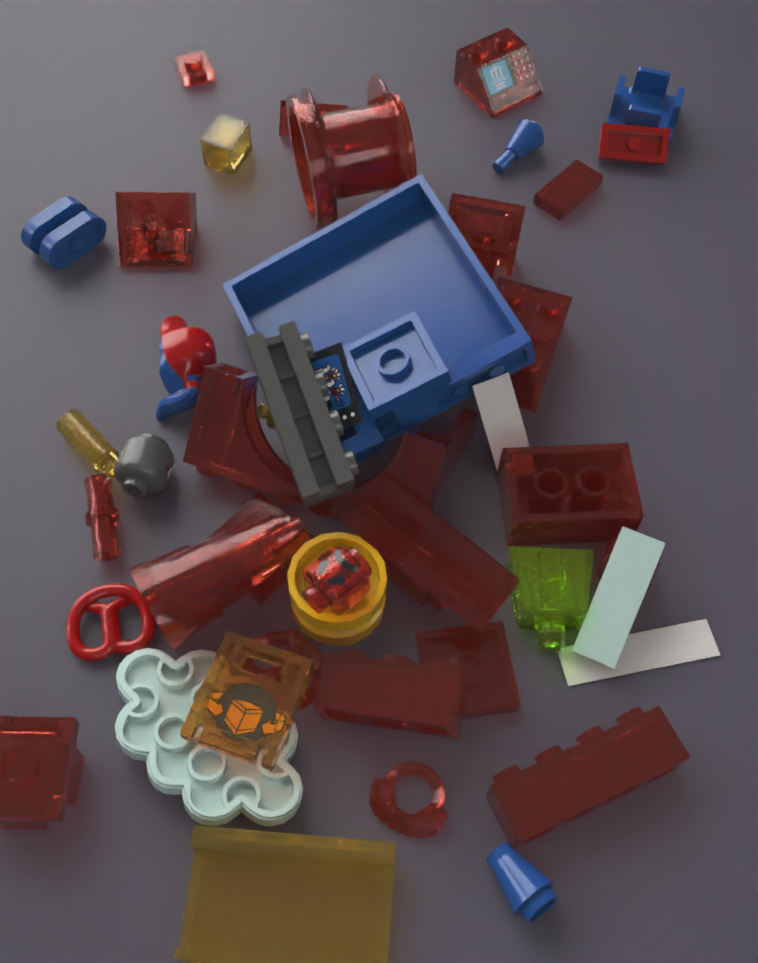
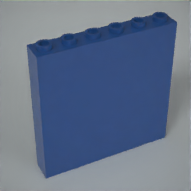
(378, 267)

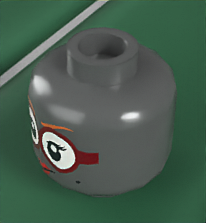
(144, 465)

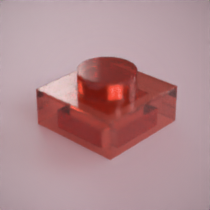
(194, 68)

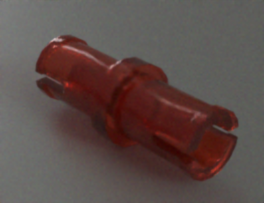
(102, 518)

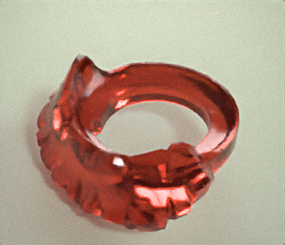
(383, 802)

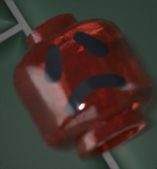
(336, 580)

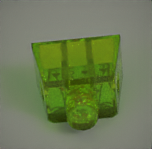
(550, 591)

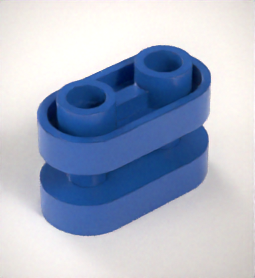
(63, 232)

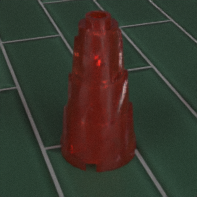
(199, 582)

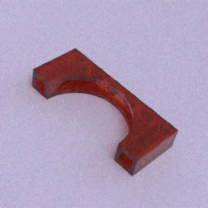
(231, 443)

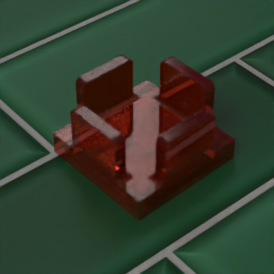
(489, 228)
(38, 770)

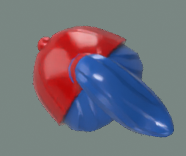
(182, 364)

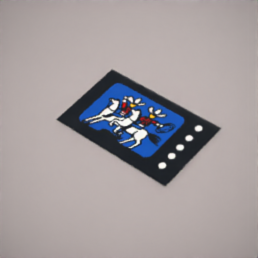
(339, 382)

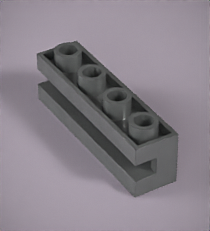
(301, 414)

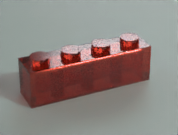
(585, 775)

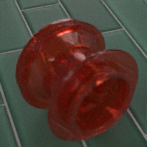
(349, 149)

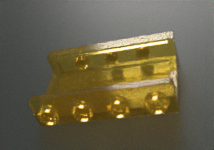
(286, 898)

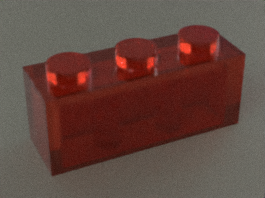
(392, 693)

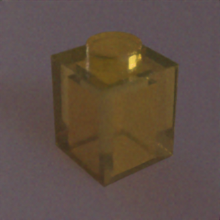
(226, 144)

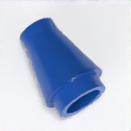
(522, 883)

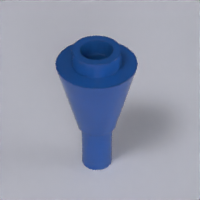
(524, 140)

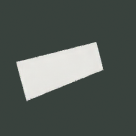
(645, 652)

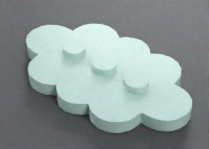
(211, 783)

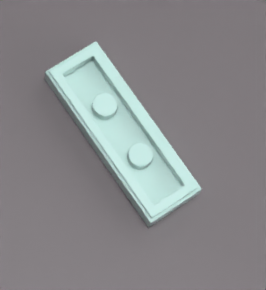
(618, 597)

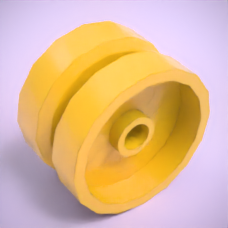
(359, 620)

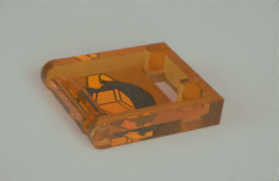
(245, 709)

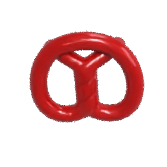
(110, 622)

